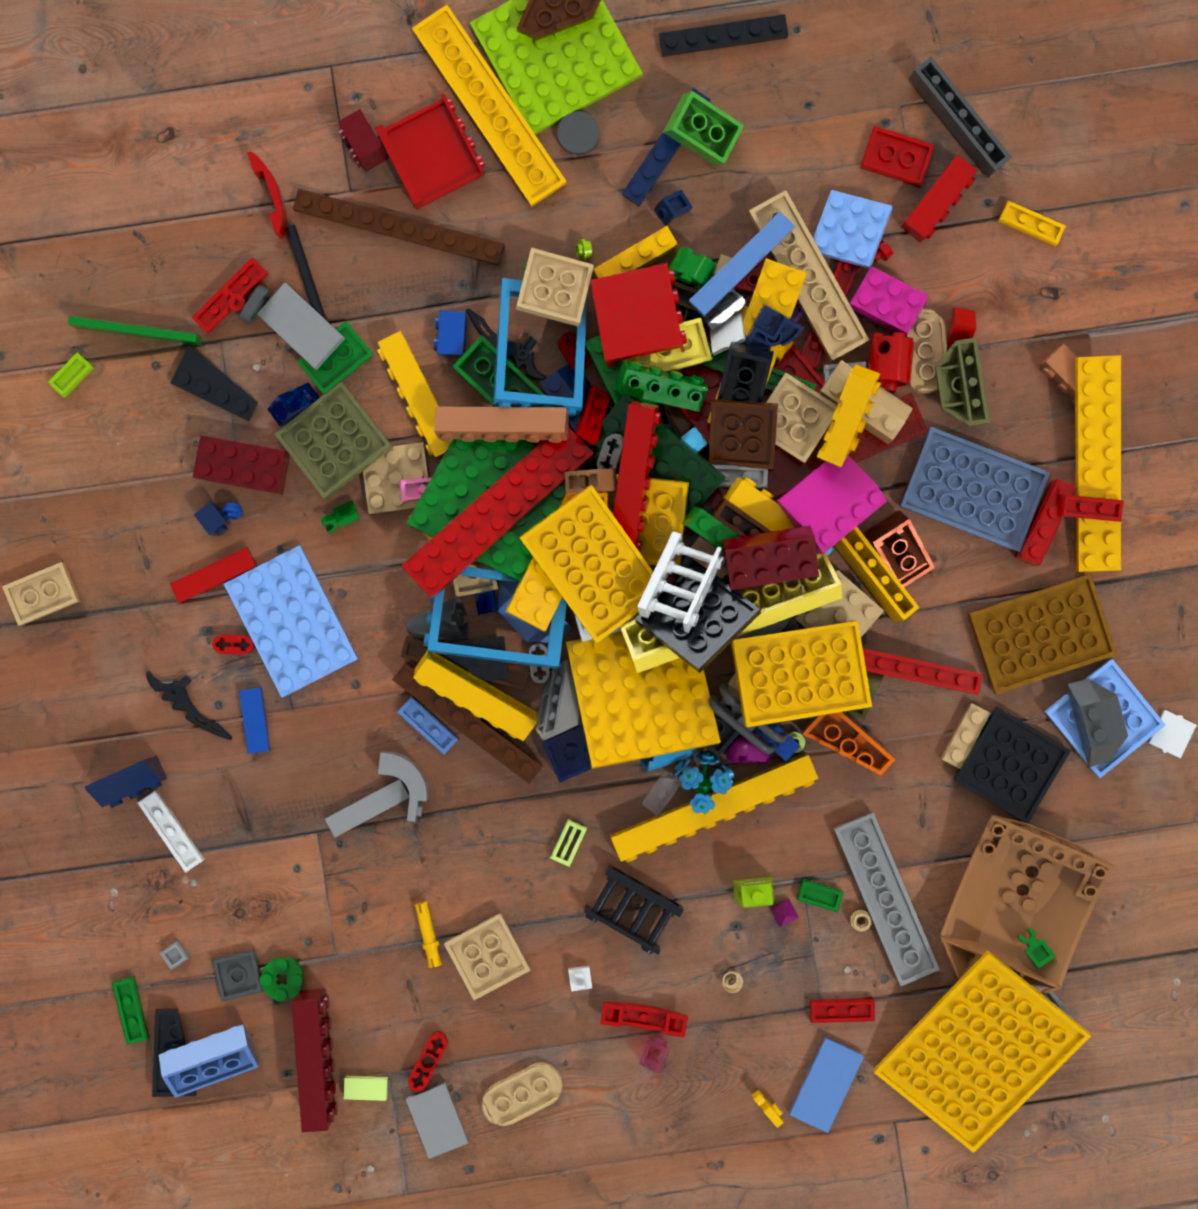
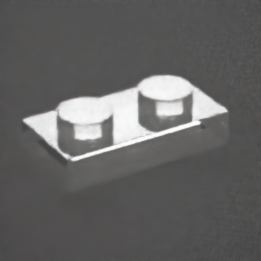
(661, 792)

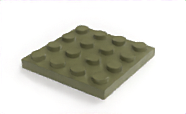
(333, 440)

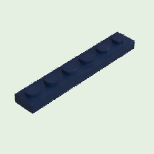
(653, 166)

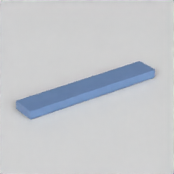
(741, 264)

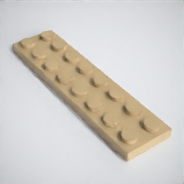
(820, 294)

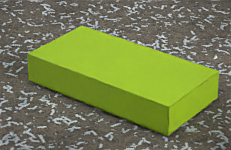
(71, 375)

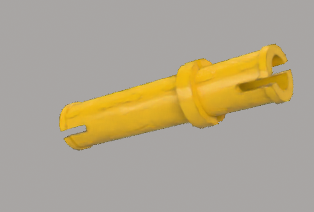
(430, 943)

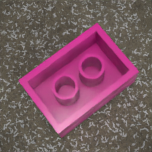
(888, 302)

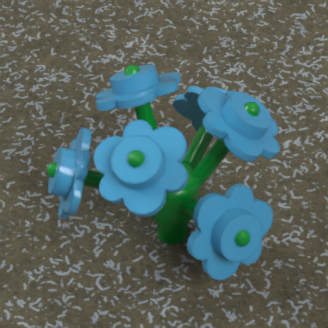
(694, 779)

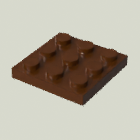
(743, 433)

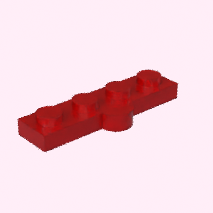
(230, 296)

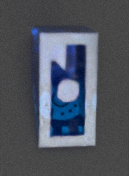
(292, 403)

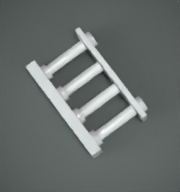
(668, 566)

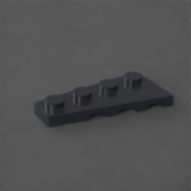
(205, 381)
(167, 1036)

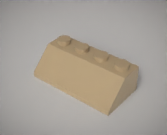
(887, 412)

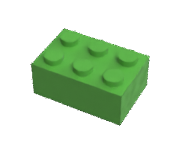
(703, 128)

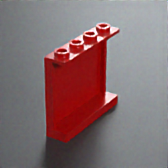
(431, 152)
(638, 313)

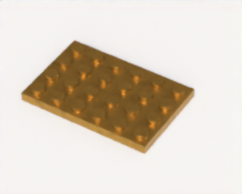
(1042, 634)

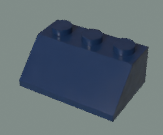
(562, 385)
(127, 782)

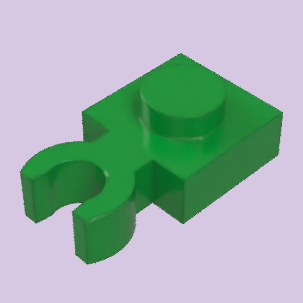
(1037, 951)

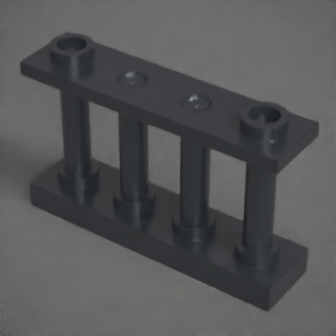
(633, 888)

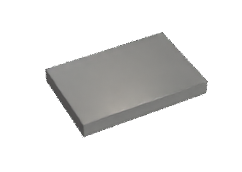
(437, 1120)

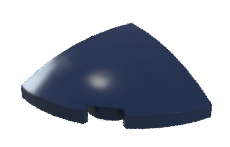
(772, 329)

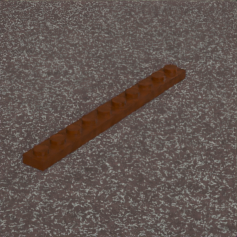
(398, 227)

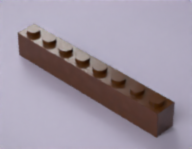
(471, 726)

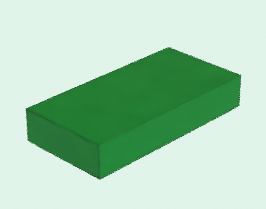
(819, 895)

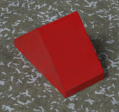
(961, 326)

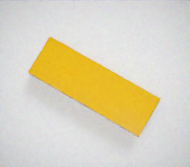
(1031, 223)

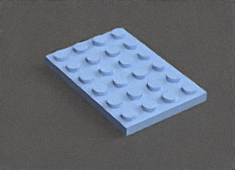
(291, 621)

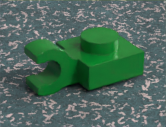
(342, 516)

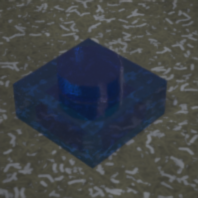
(486, 602)

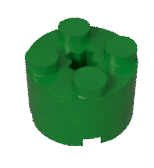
(691, 268)

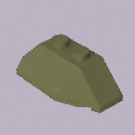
(962, 383)

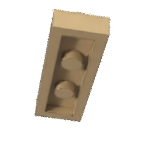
(965, 735)

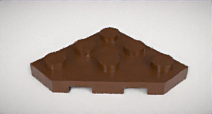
(552, 16)

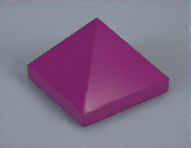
(784, 912)

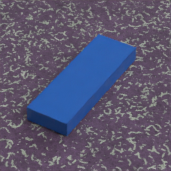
(254, 720)

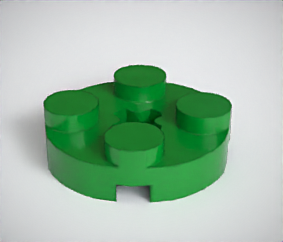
(294, 979)

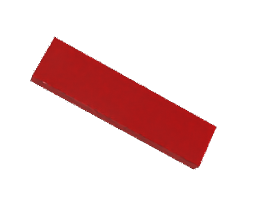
(213, 575)

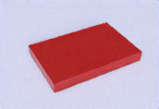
(897, 156)

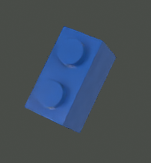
(451, 334)

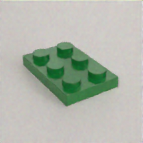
(341, 363)

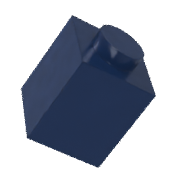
(212, 519)

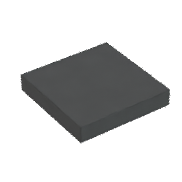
(237, 974)

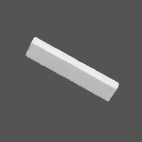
(171, 831)

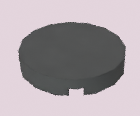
(578, 133)

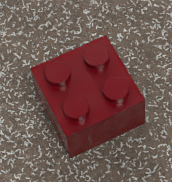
(359, 135)

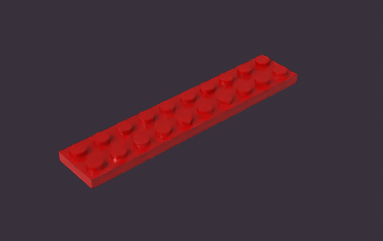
(495, 513)

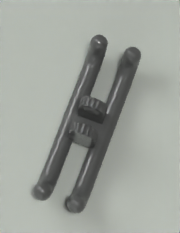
(738, 723)

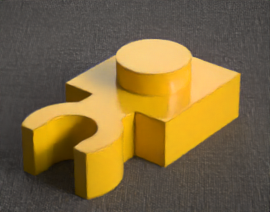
(772, 1111)

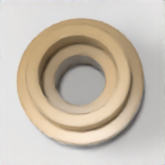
(866, 923)
(729, 978)

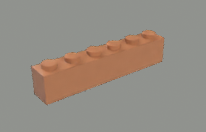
(501, 424)

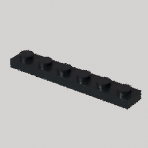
(723, 35)

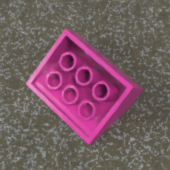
(832, 501)

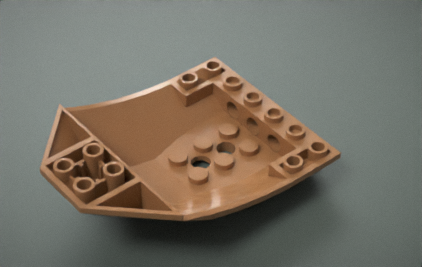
(991, 913)

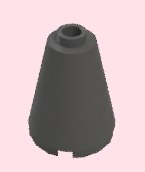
(451, 623)

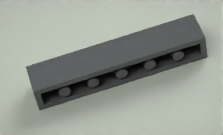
(959, 117)

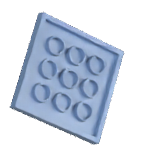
(1138, 715)

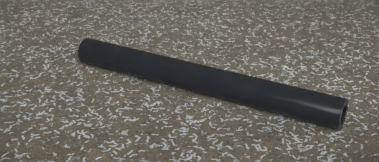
(304, 269)

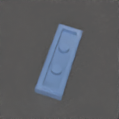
(427, 725)

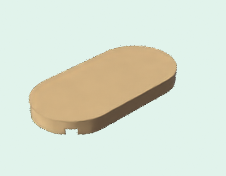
(929, 348)
(522, 1094)

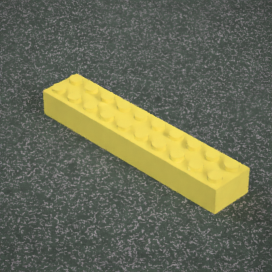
(775, 602)

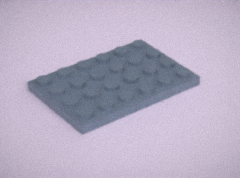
(974, 489)

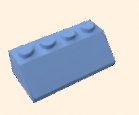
(208, 1061)

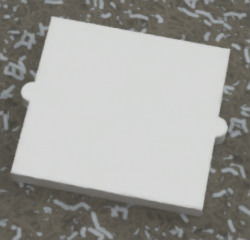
(730, 332)
(1174, 735)

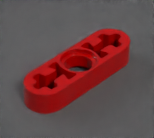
(426, 1077)

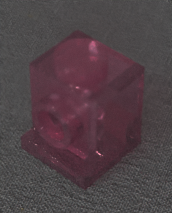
(648, 1058)

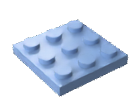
(851, 228)

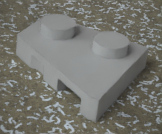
(723, 310)

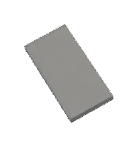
(301, 326)

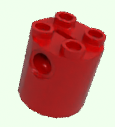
(892, 359)

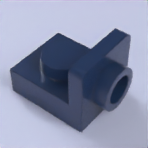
(672, 207)

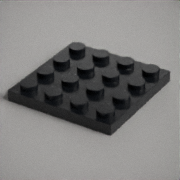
(720, 621)
(1012, 765)

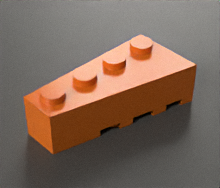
(849, 739)

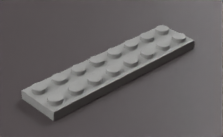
(886, 899)

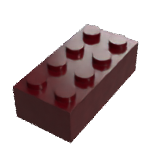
(241, 465)
(770, 557)

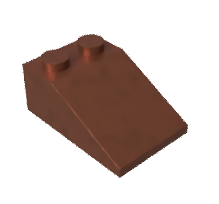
(900, 548)

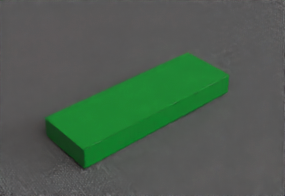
(130, 1010)

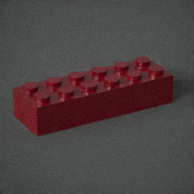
(314, 1060)

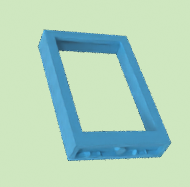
(502, 398)
(555, 636)

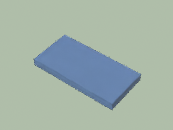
(826, 1084)

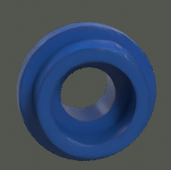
(232, 511)

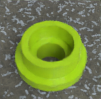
(584, 249)

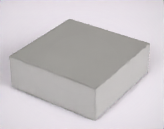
(174, 954)

